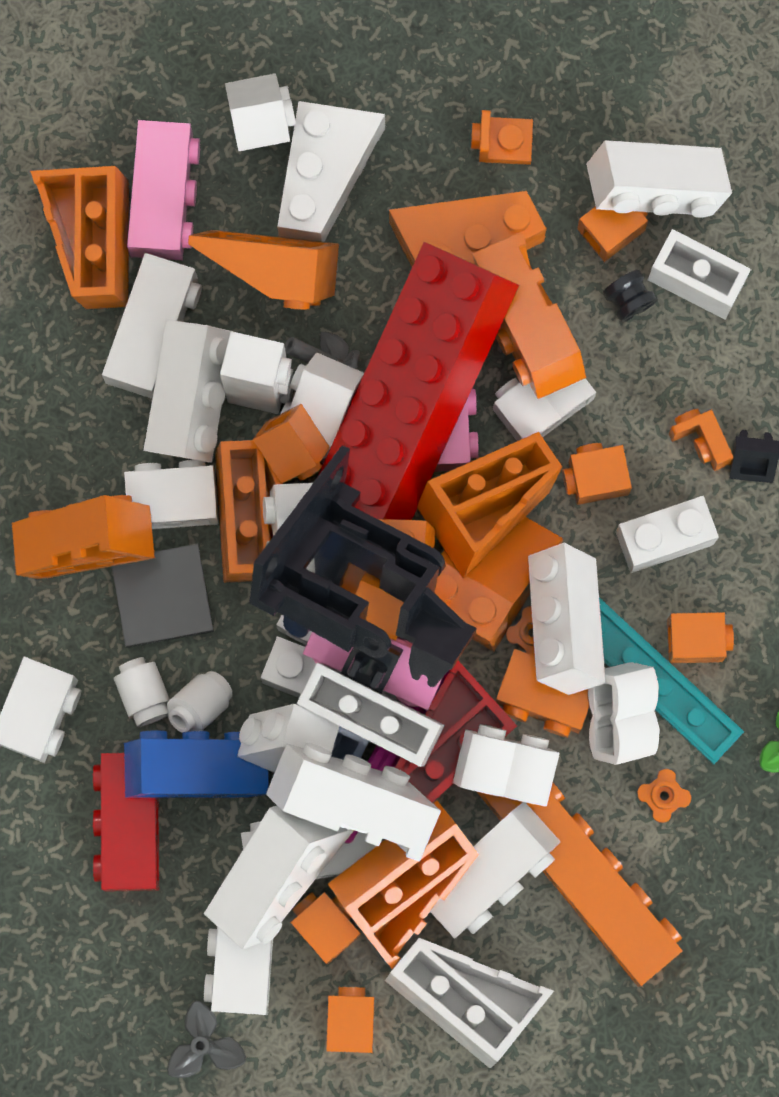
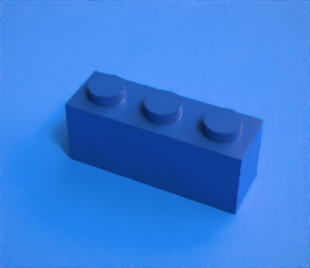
(190, 767)

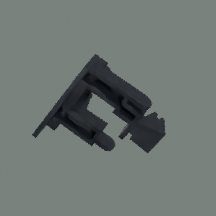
(339, 534)

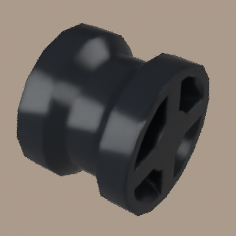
(630, 295)

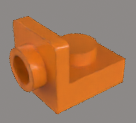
(503, 139)
(710, 444)

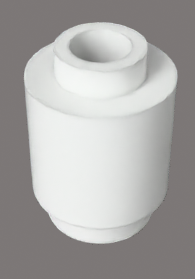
(142, 691)
(199, 702)

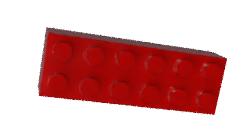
(419, 380)

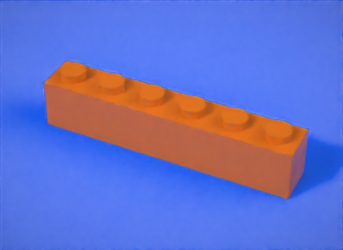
(598, 892)

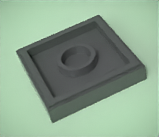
(163, 597)

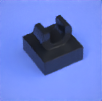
(754, 458)
(370, 670)

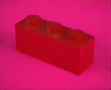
(126, 830)

